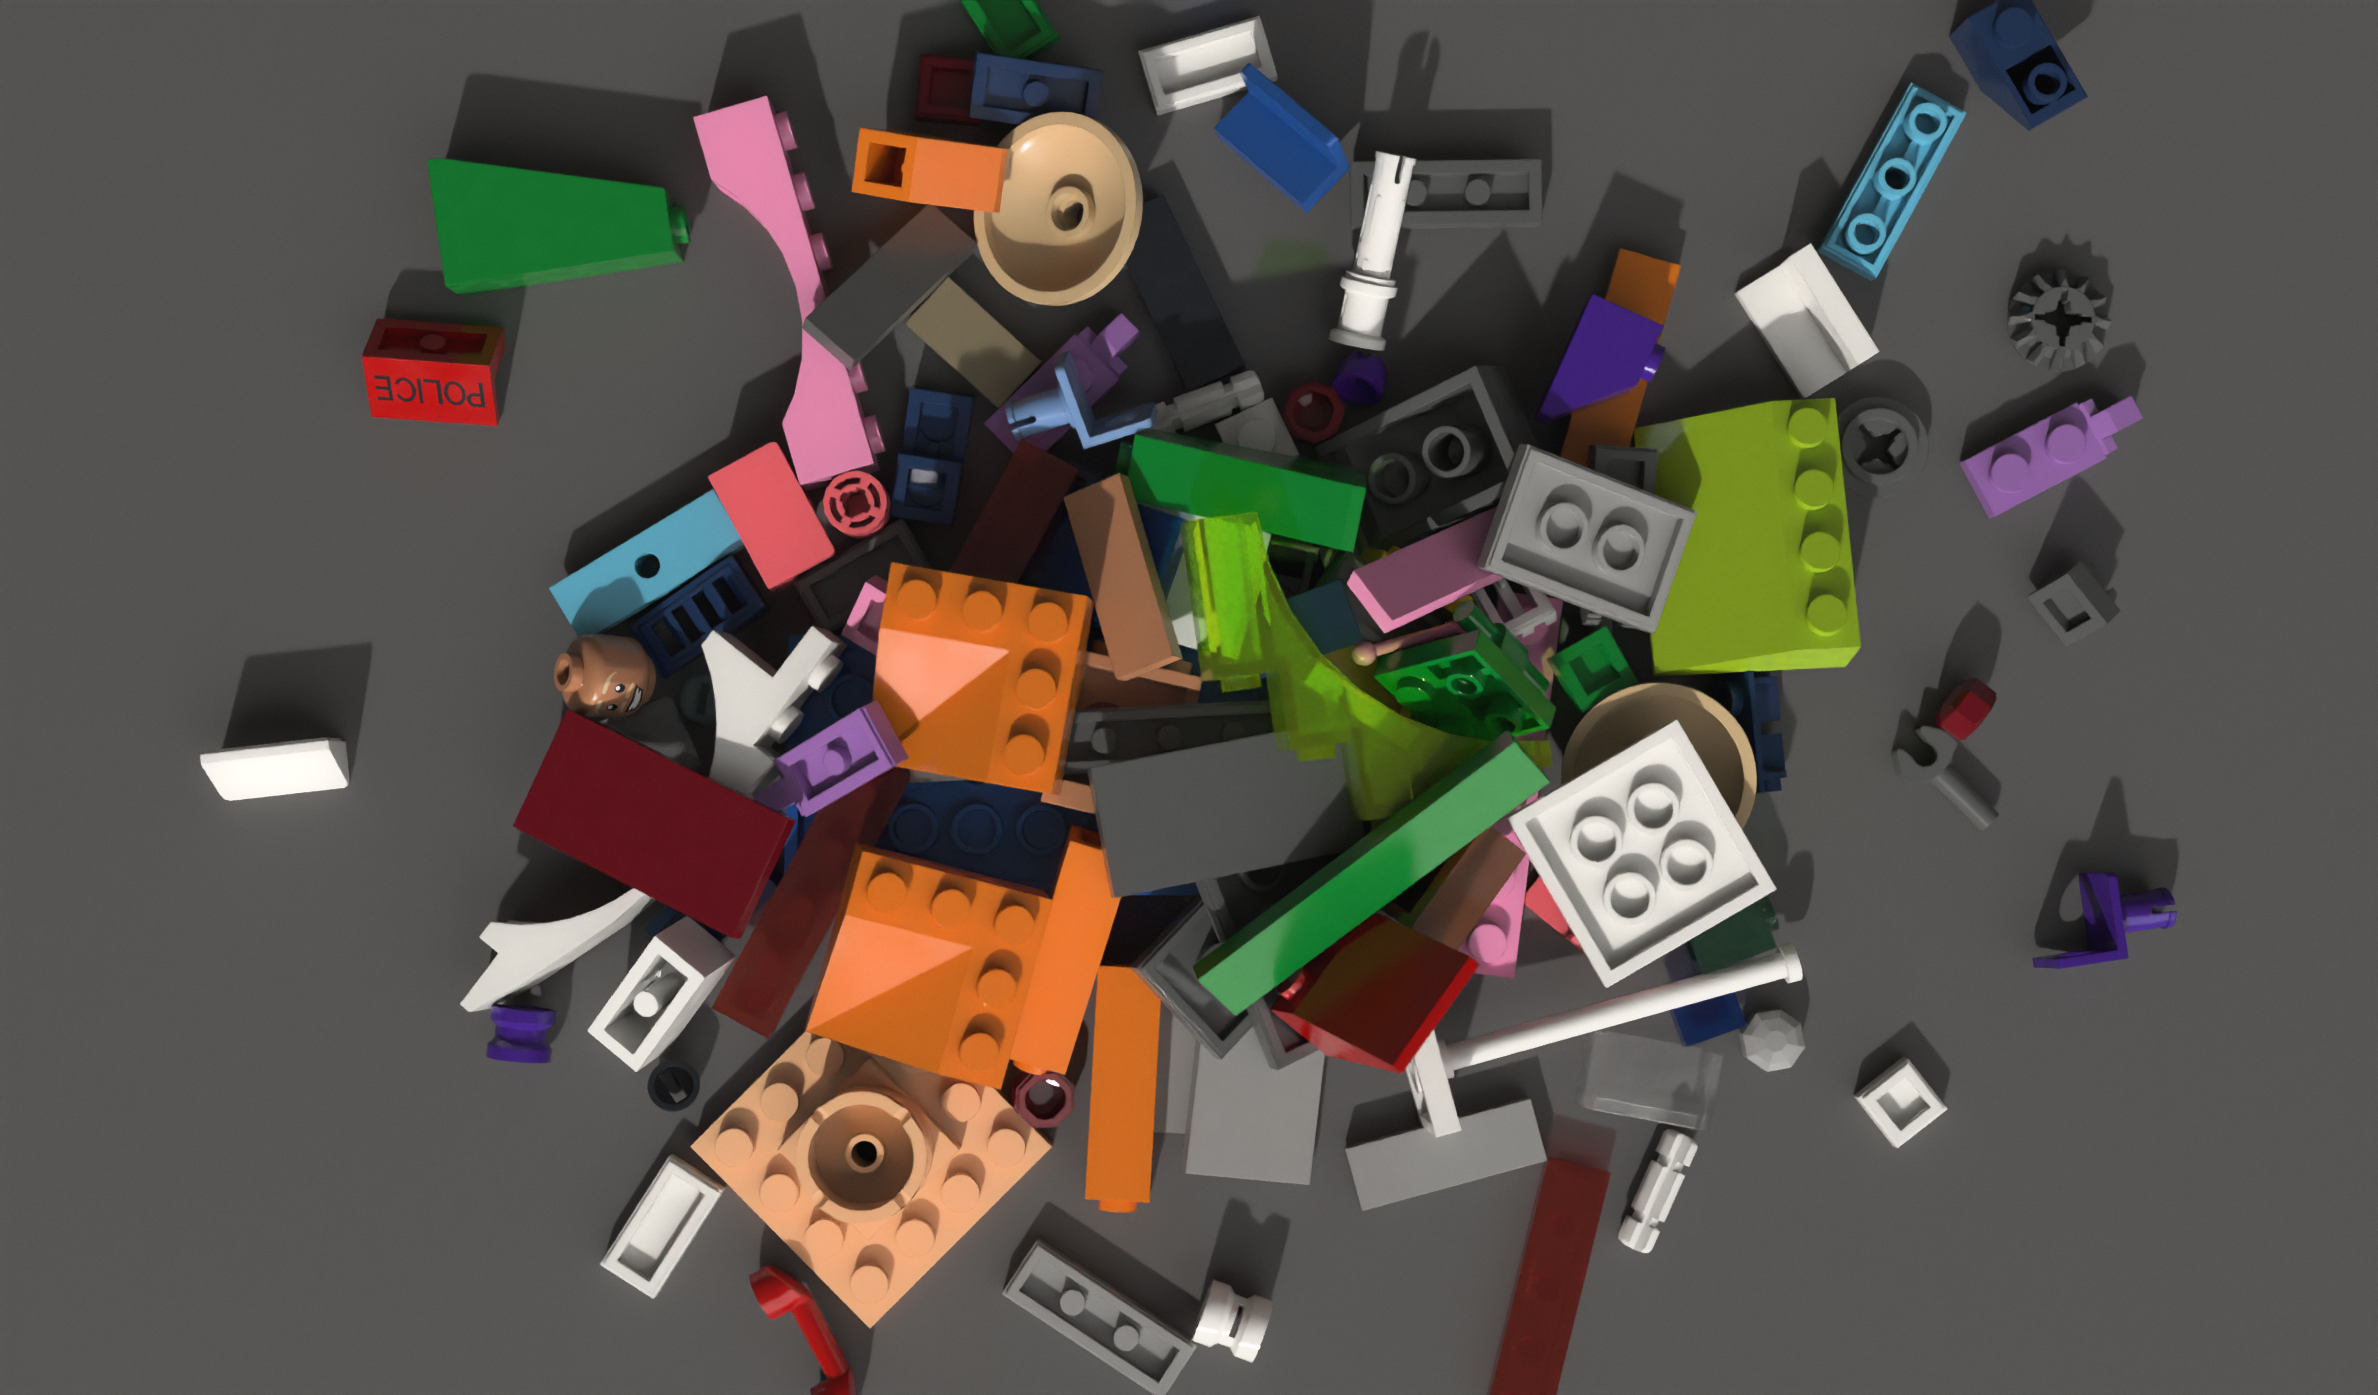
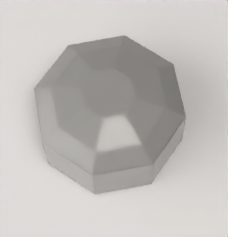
(1771, 1039)

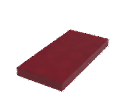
(654, 824)

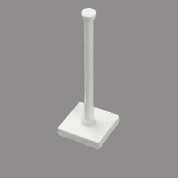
(1436, 1061)

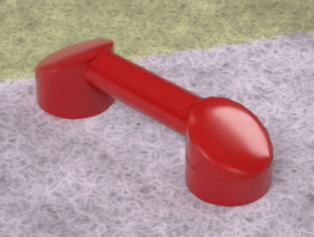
(783, 1293)

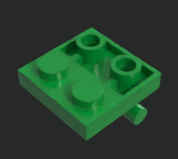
(1470, 681)

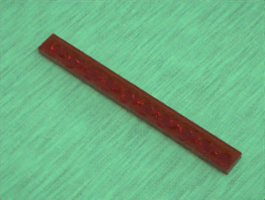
(814, 881)

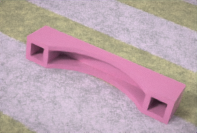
(751, 164)

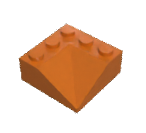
(981, 675)
(929, 965)

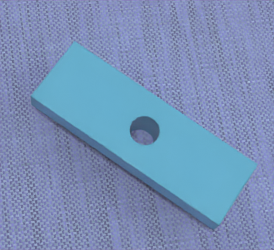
(1872, 210)
(614, 584)

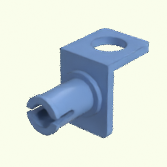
(1070, 405)

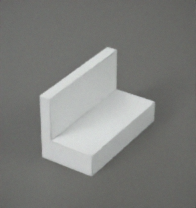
(1806, 322)

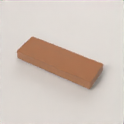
(1122, 577)

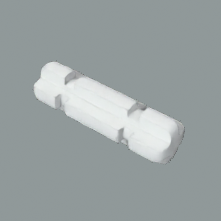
(1209, 403)
(1657, 1191)

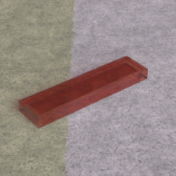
(1549, 1279)

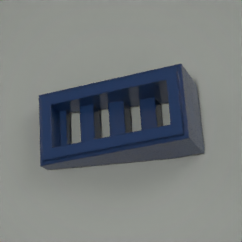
(743, 587)

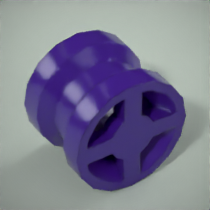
(520, 1033)

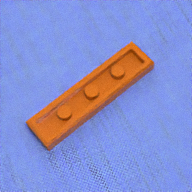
(1645, 288)

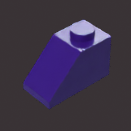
(1601, 360)

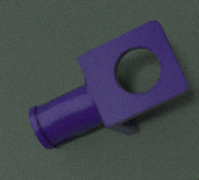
(2109, 918)

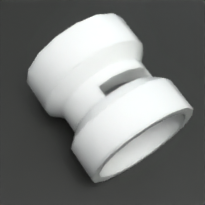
(1218, 1316)

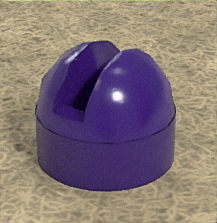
(1359, 391)

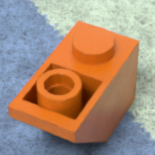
(929, 169)

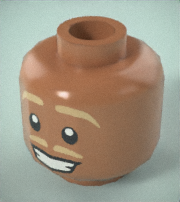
(605, 675)

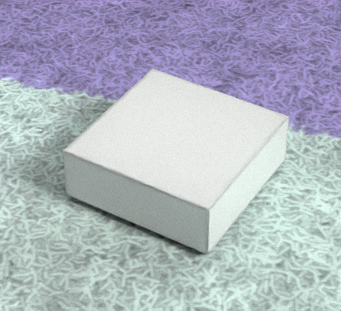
(1900, 1102)

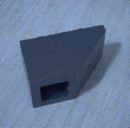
(2017, 62)

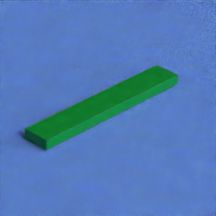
(1371, 873)

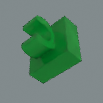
(1591, 669)

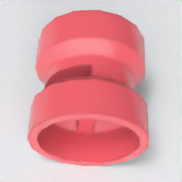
(866, 511)

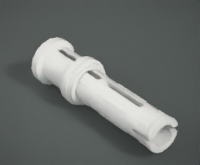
(1369, 283)

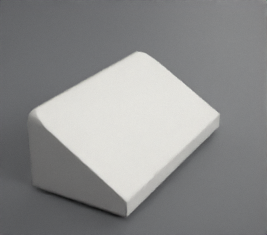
(278, 768)

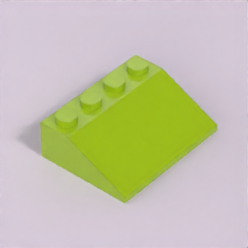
(1769, 545)

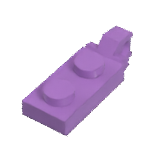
(1098, 369)
(2046, 453)
(835, 762)

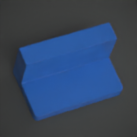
(1283, 141)

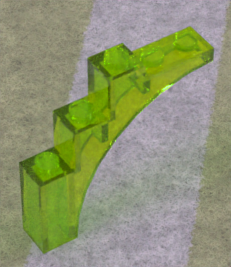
(1250, 630)

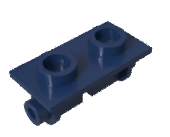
(1753, 700)

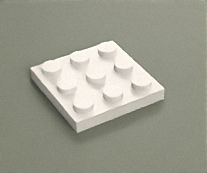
(1641, 853)

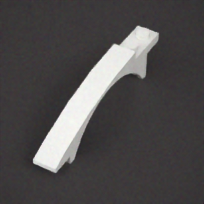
(752, 712)

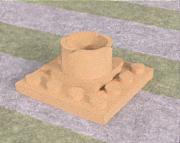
(856, 1222)

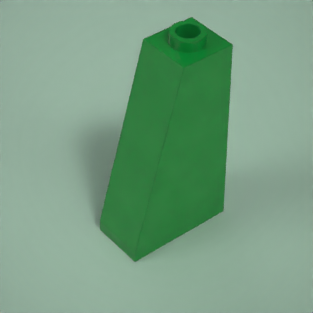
(544, 227)
(1218, 479)

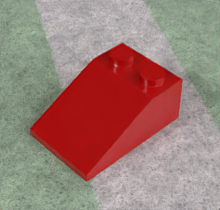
(1374, 993)

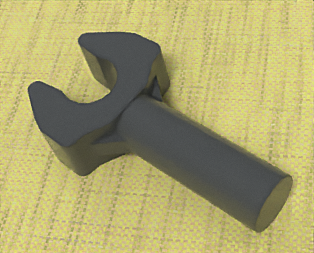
(1943, 775)

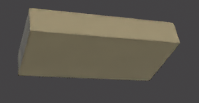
(973, 343)

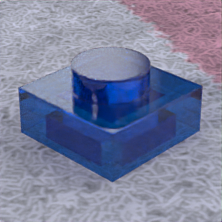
(1707, 1018)

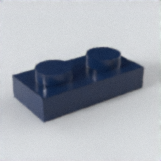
(1024, 88)

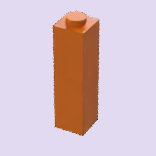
(1067, 957)
(1122, 1090)

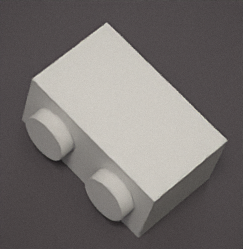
(661, 993)

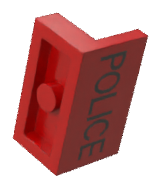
(433, 371)

